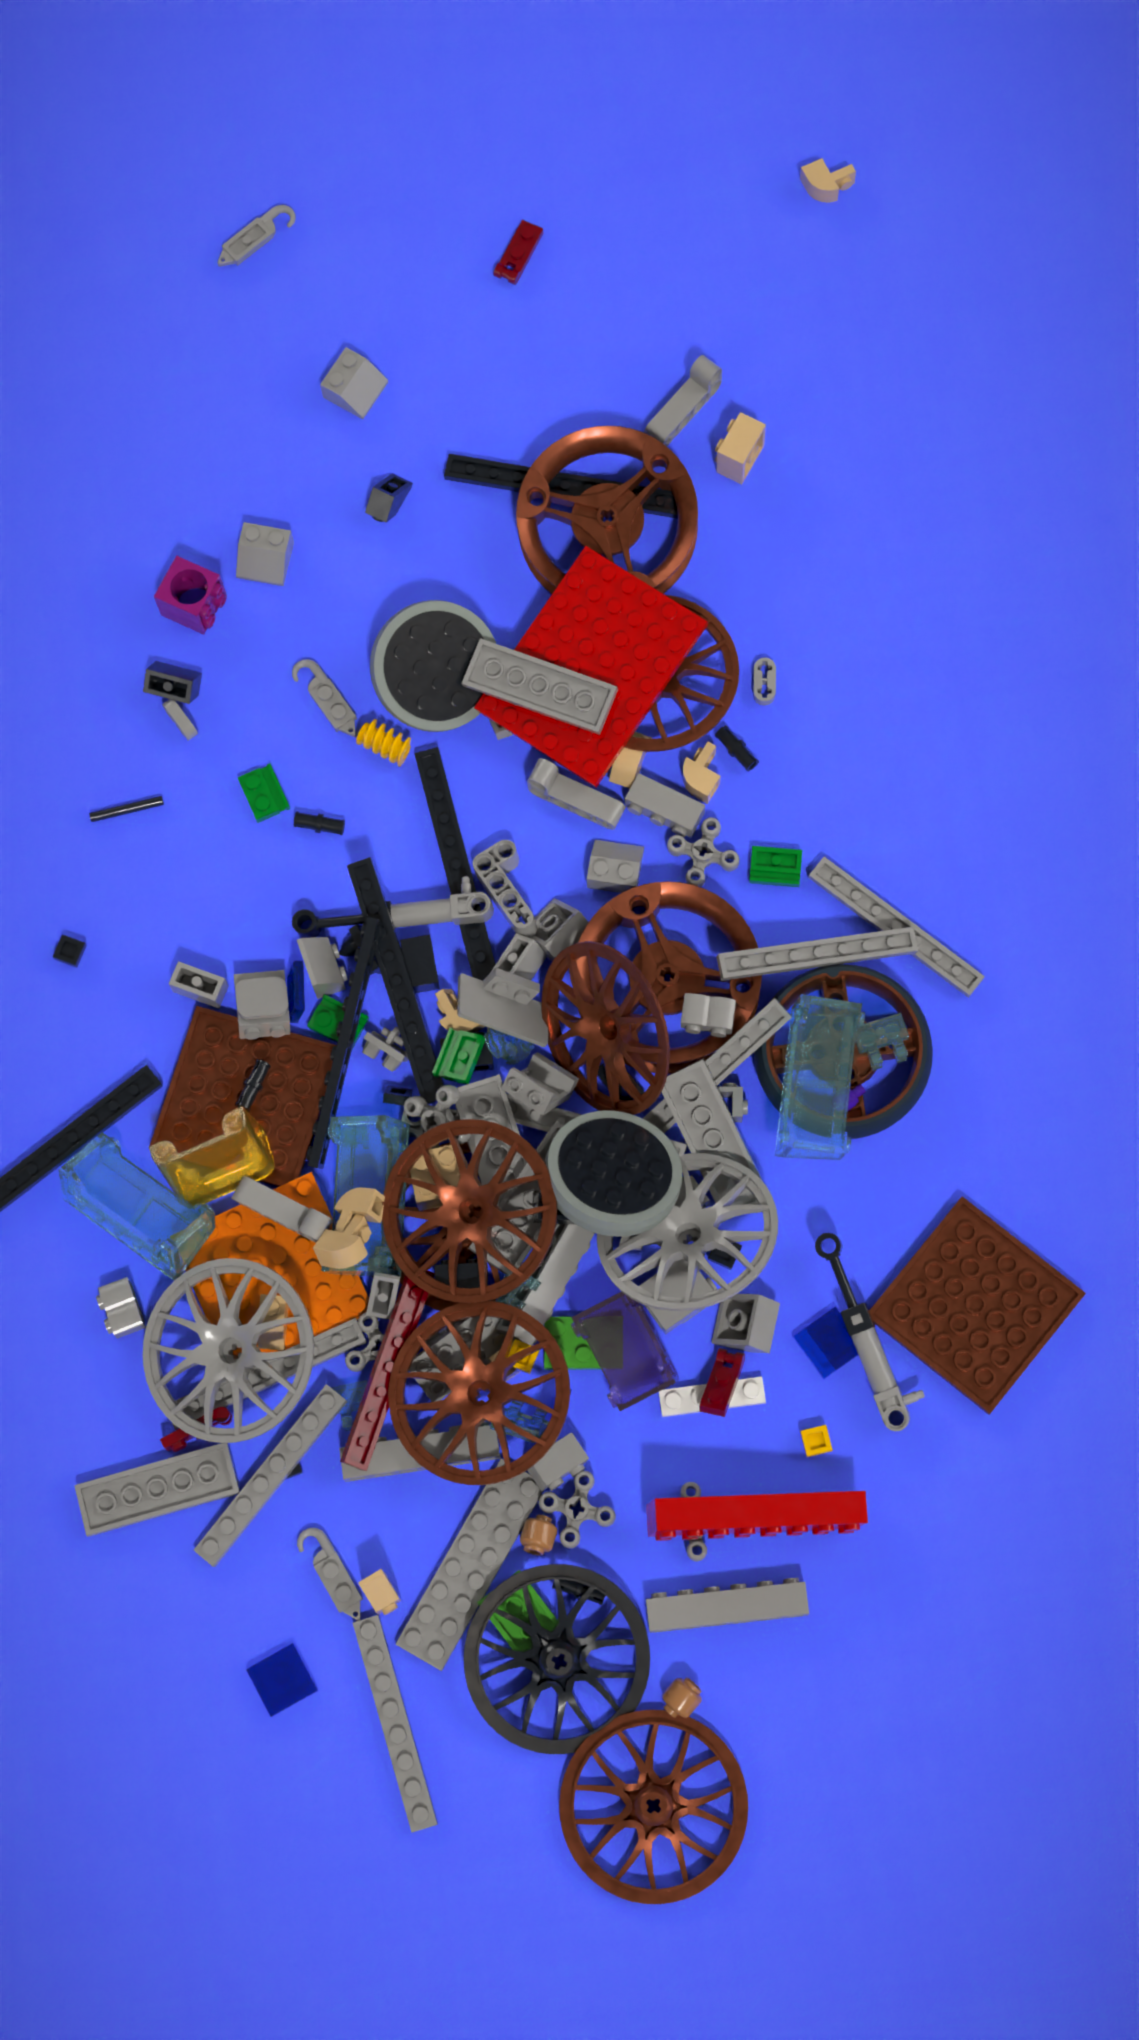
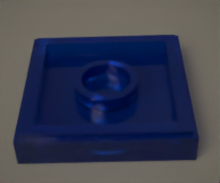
(295, 991)
(827, 1343)
(282, 1680)

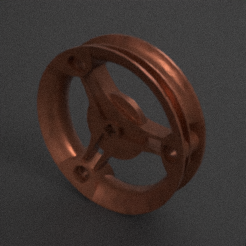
(607, 501)
(676, 959)

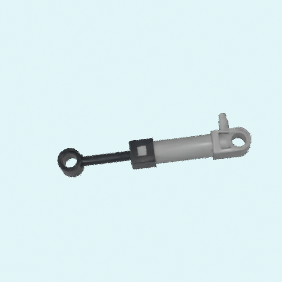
(456, 909)
(868, 1346)

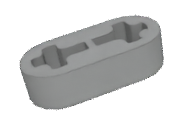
(770, 681)
(180, 719)

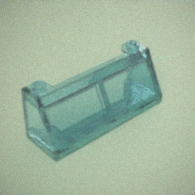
(818, 1078)
(365, 1159)
(135, 1206)

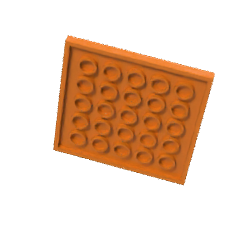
(253, 1237)

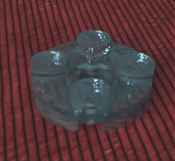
(512, 1051)

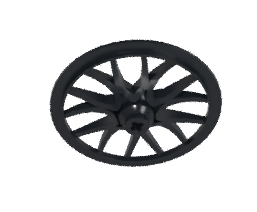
(553, 1643)

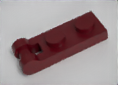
(519, 252)
(722, 1383)
(177, 1439)

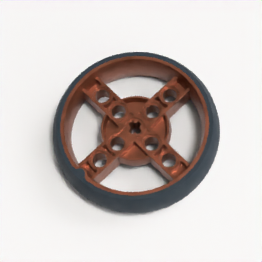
(833, 981)

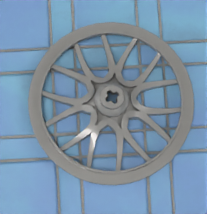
(701, 1226)
(218, 1348)

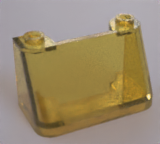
(219, 1163)

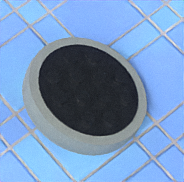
(422, 662)
(614, 1173)

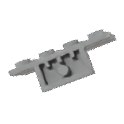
(504, 1004)
(449, 1352)

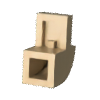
(825, 185)
(627, 765)
(697, 777)
(448, 1005)
(362, 1202)
(344, 1249)

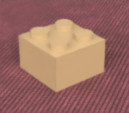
(740, 447)
(446, 1164)

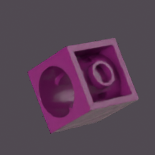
(185, 576)

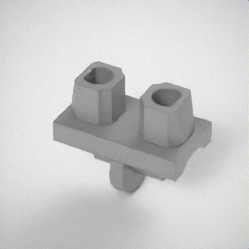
(376, 1043)

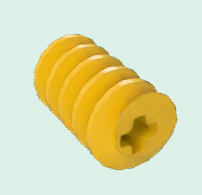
(384, 742)

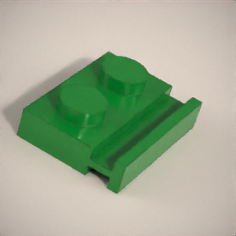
(263, 793)
(775, 866)
(327, 1017)
(458, 1056)

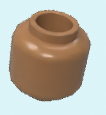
(538, 1535)
(682, 1697)

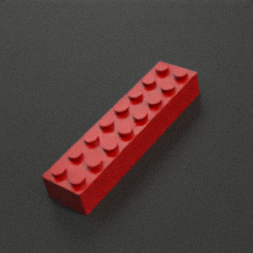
(756, 1514)

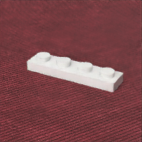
(687, 1399)

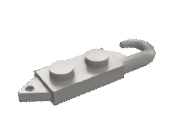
(253, 236)
(328, 698)
(333, 1574)

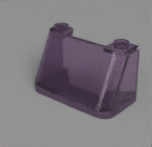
(626, 1349)

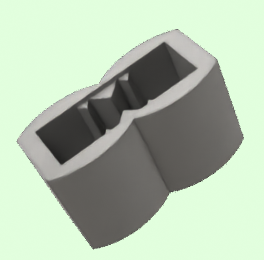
(708, 1014)
(121, 1308)

